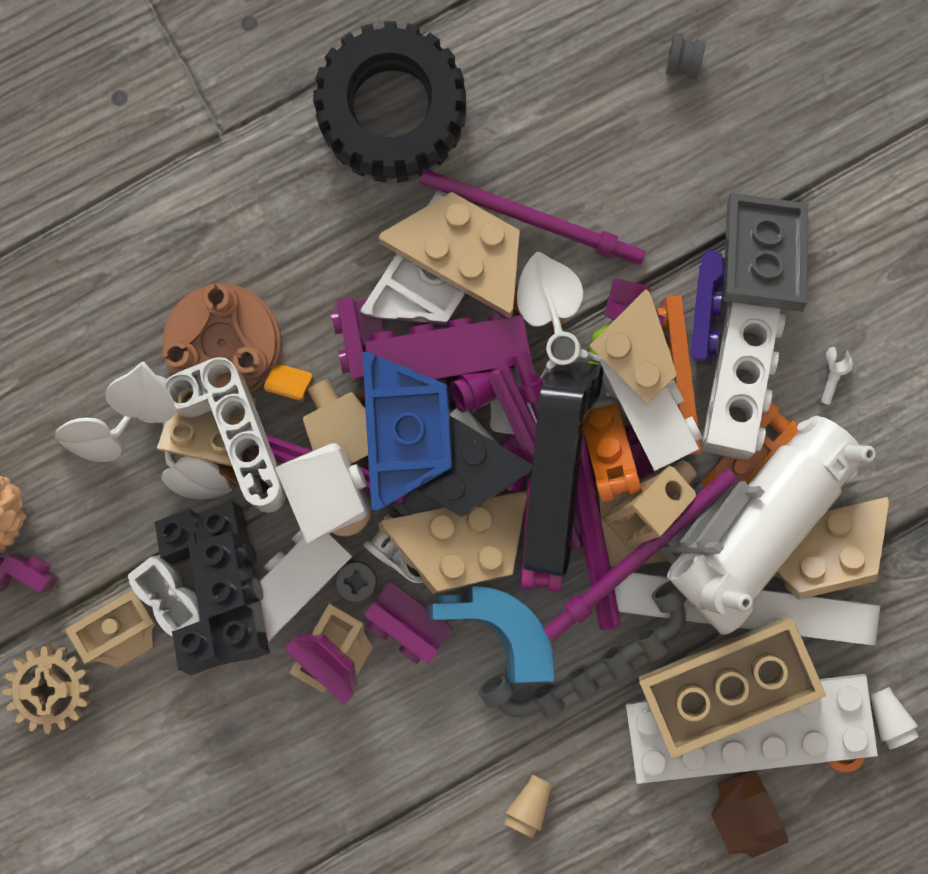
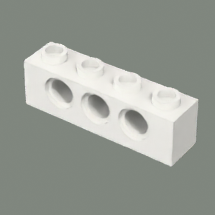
(722, 433)

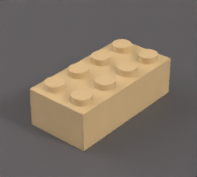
(731, 686)

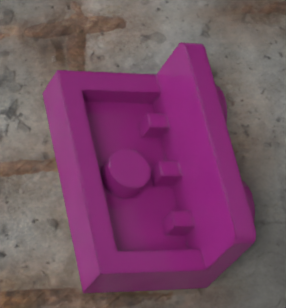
(356, 332)
(406, 621)

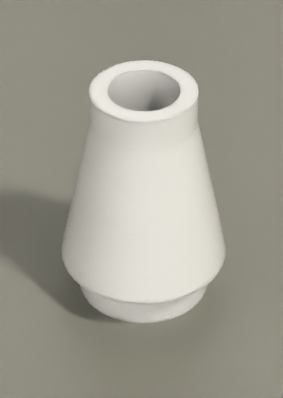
(892, 719)

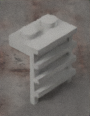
(709, 526)

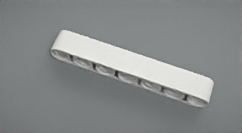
(813, 615)

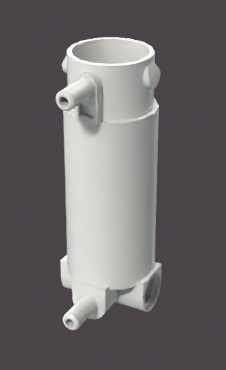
(798, 490)

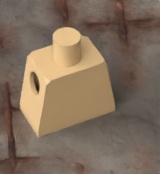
(337, 421)
(653, 510)

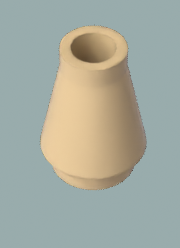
(529, 808)

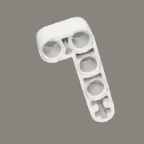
(235, 437)

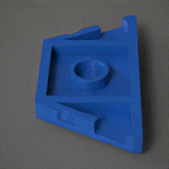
(404, 429)

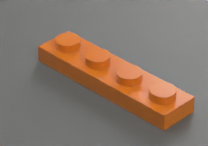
(678, 347)

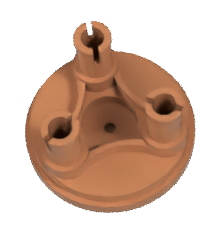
(223, 324)

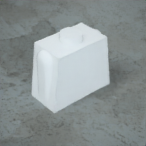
(324, 490)

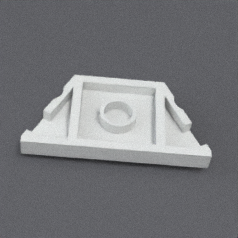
(412, 293)

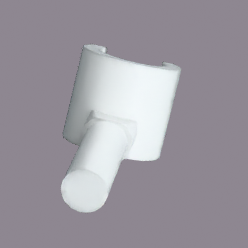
(836, 371)

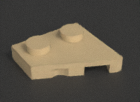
(638, 348)

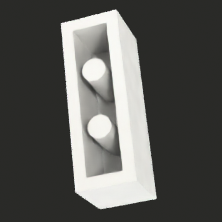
(658, 424)
(299, 577)

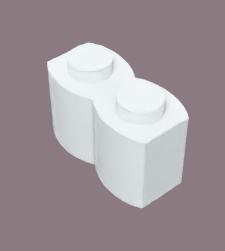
(163, 588)

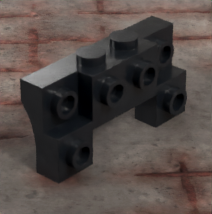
(224, 585)

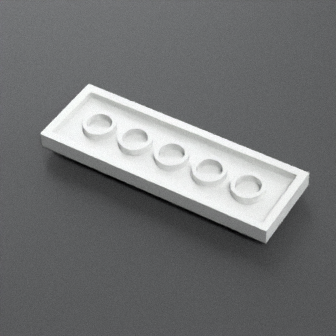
(818, 732)

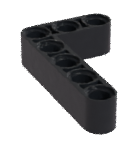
(561, 416)

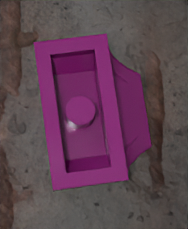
(325, 664)

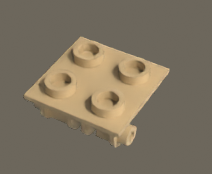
(198, 435)

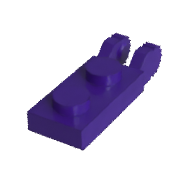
(708, 306)

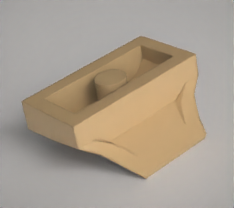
(114, 632)
(346, 633)

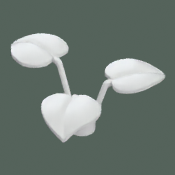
(546, 294)
(145, 397)

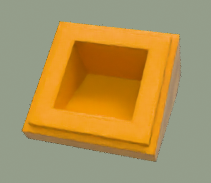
(288, 382)

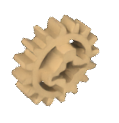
(47, 704)

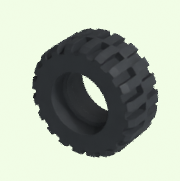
(390, 51)

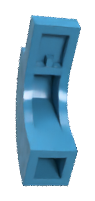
(525, 642)

